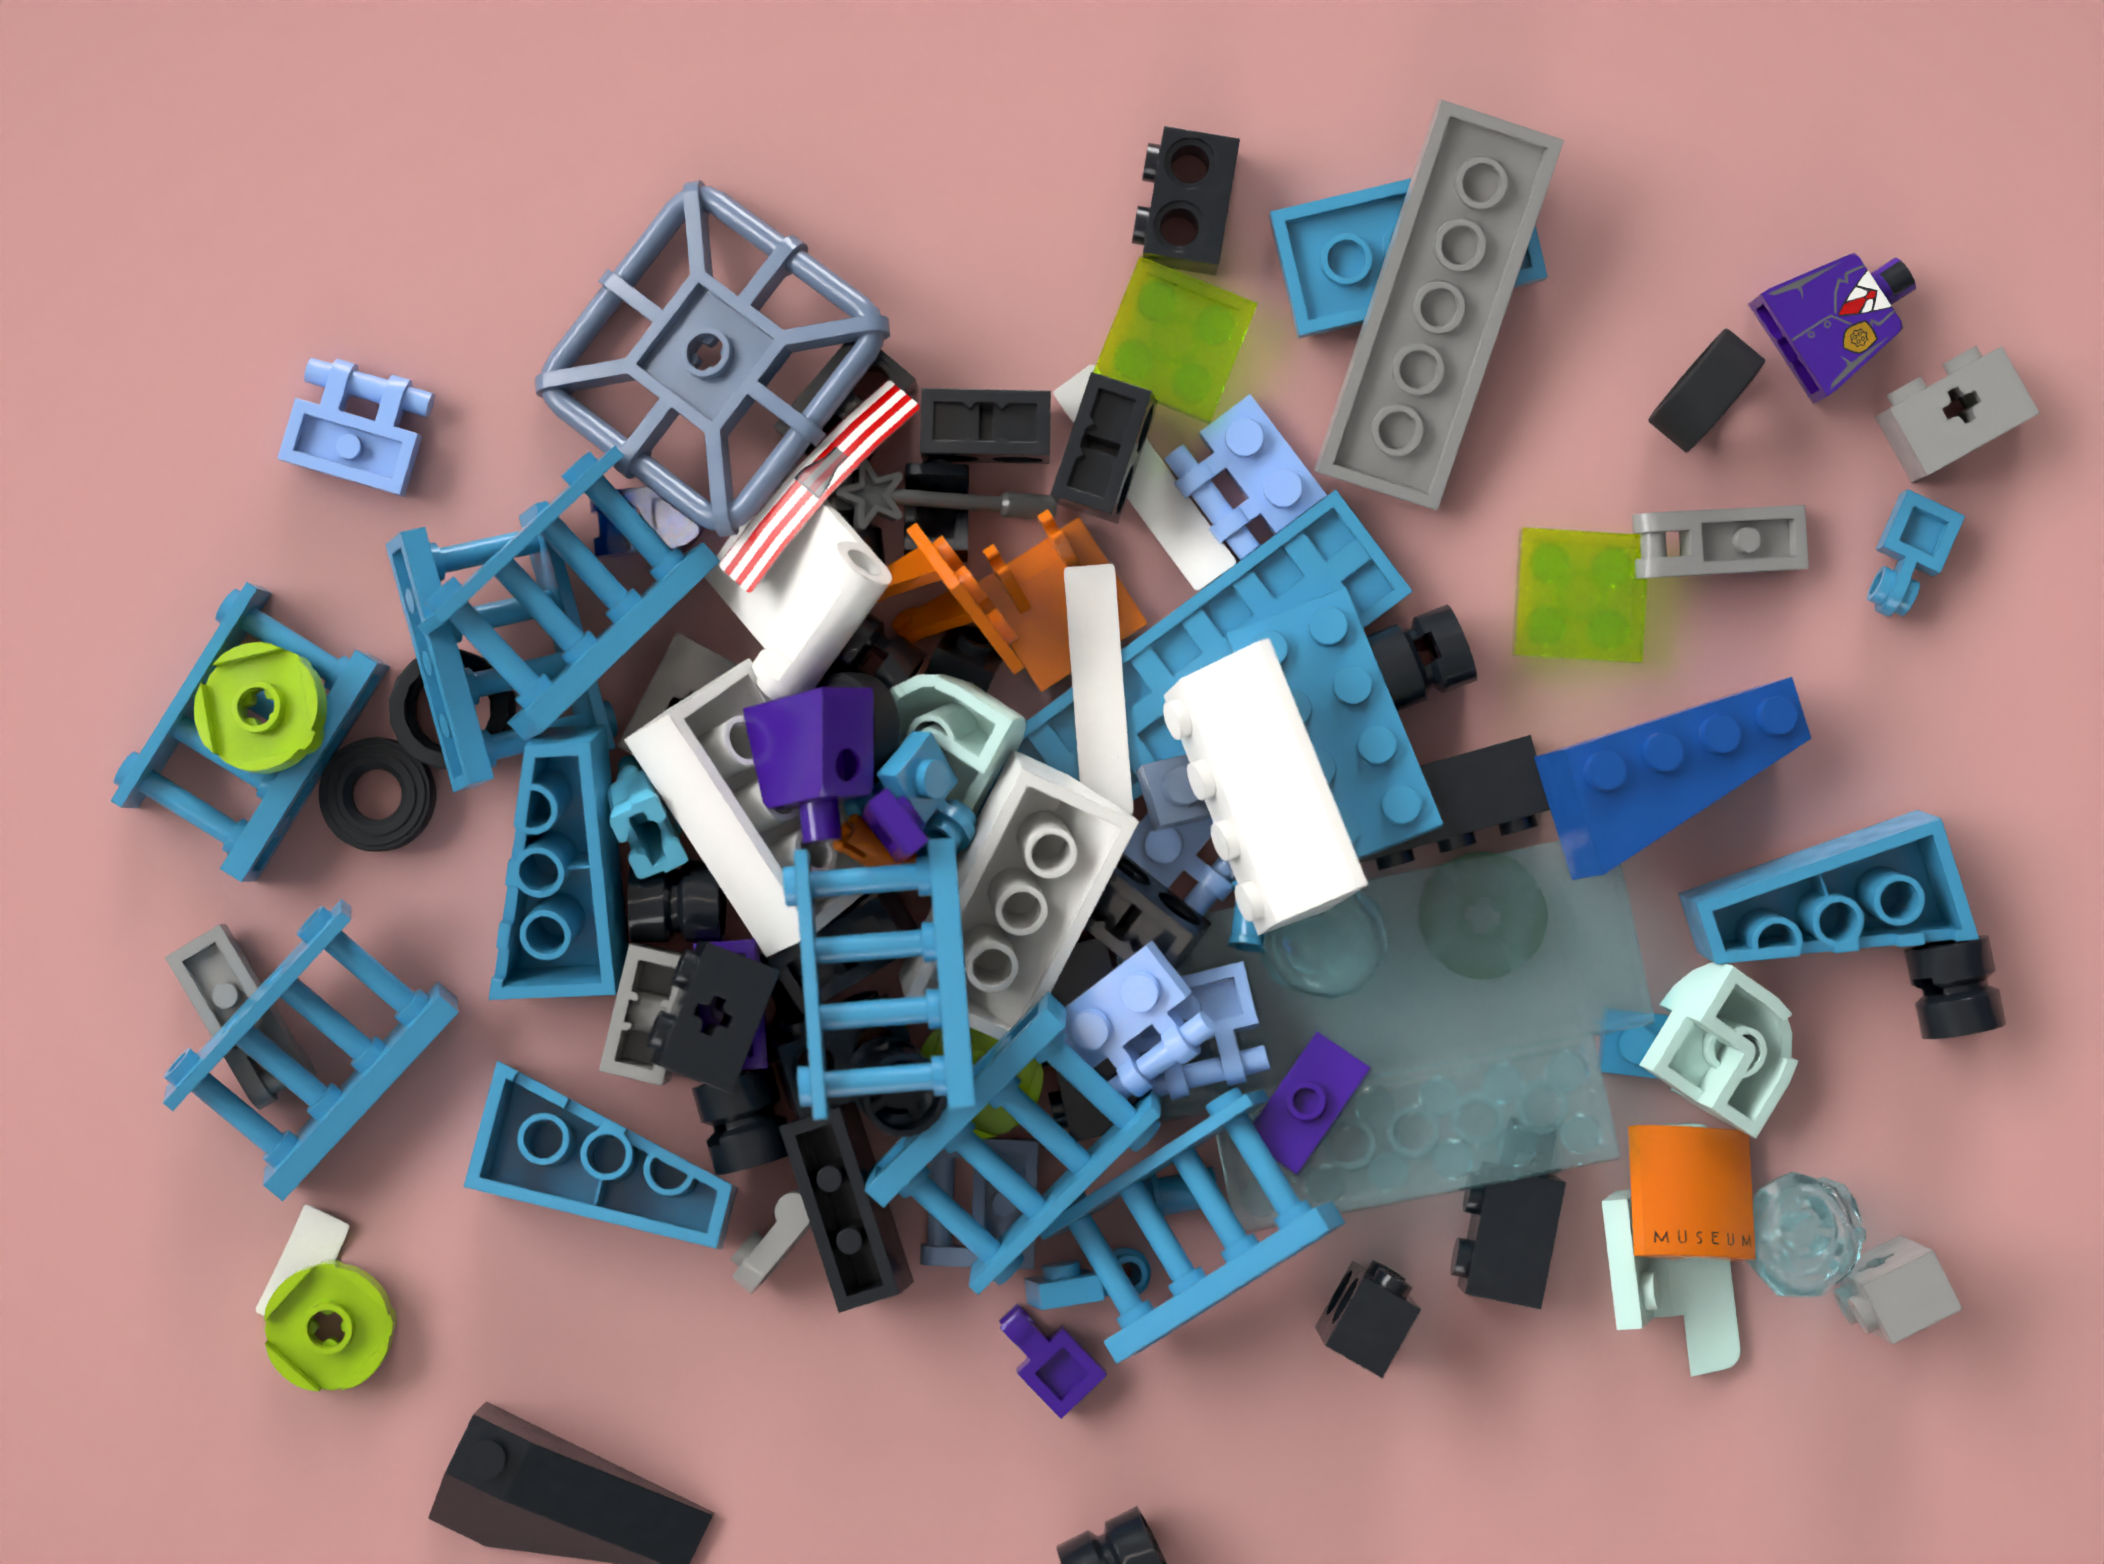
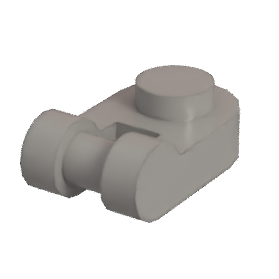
(761, 1254)

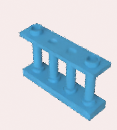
(584, 653)
(455, 689)
(282, 793)
(941, 1007)
(995, 1083)
(332, 1108)
(1243, 1253)

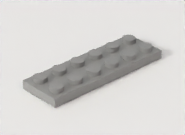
(1438, 304)

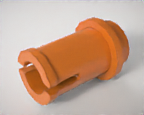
(864, 846)

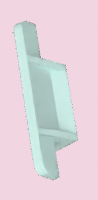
(1669, 1288)

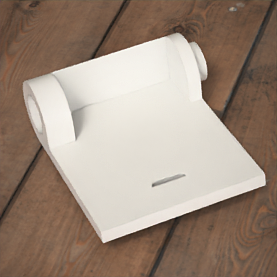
(806, 601)

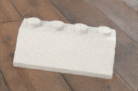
(708, 779)
(1263, 789)
(1027, 889)

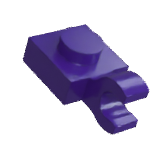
(1055, 1365)

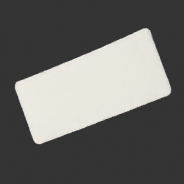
(313, 1240)

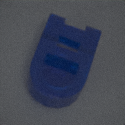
(660, 515)

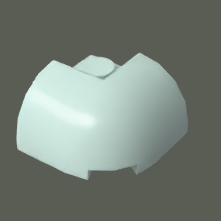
(968, 726)
(1724, 1046)

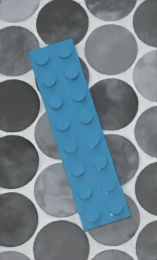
(1300, 563)

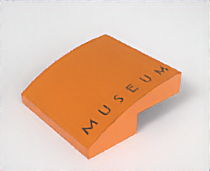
(1691, 1193)

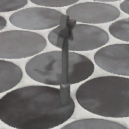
(878, 496)

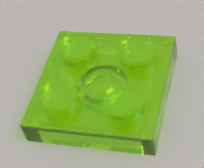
(1176, 338)
(1579, 596)

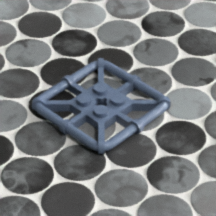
(719, 395)

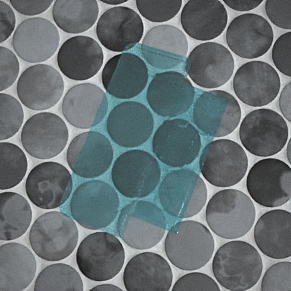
(1468, 1036)

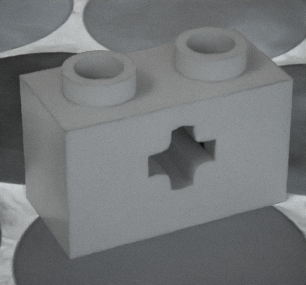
(1992, 405)
(641, 995)
(1896, 1290)

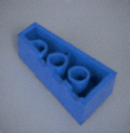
(1648, 778)

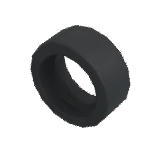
(1706, 390)
(403, 711)

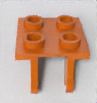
(1033, 597)
(958, 606)

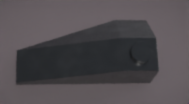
(550, 1497)

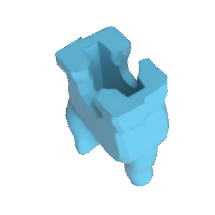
(644, 821)

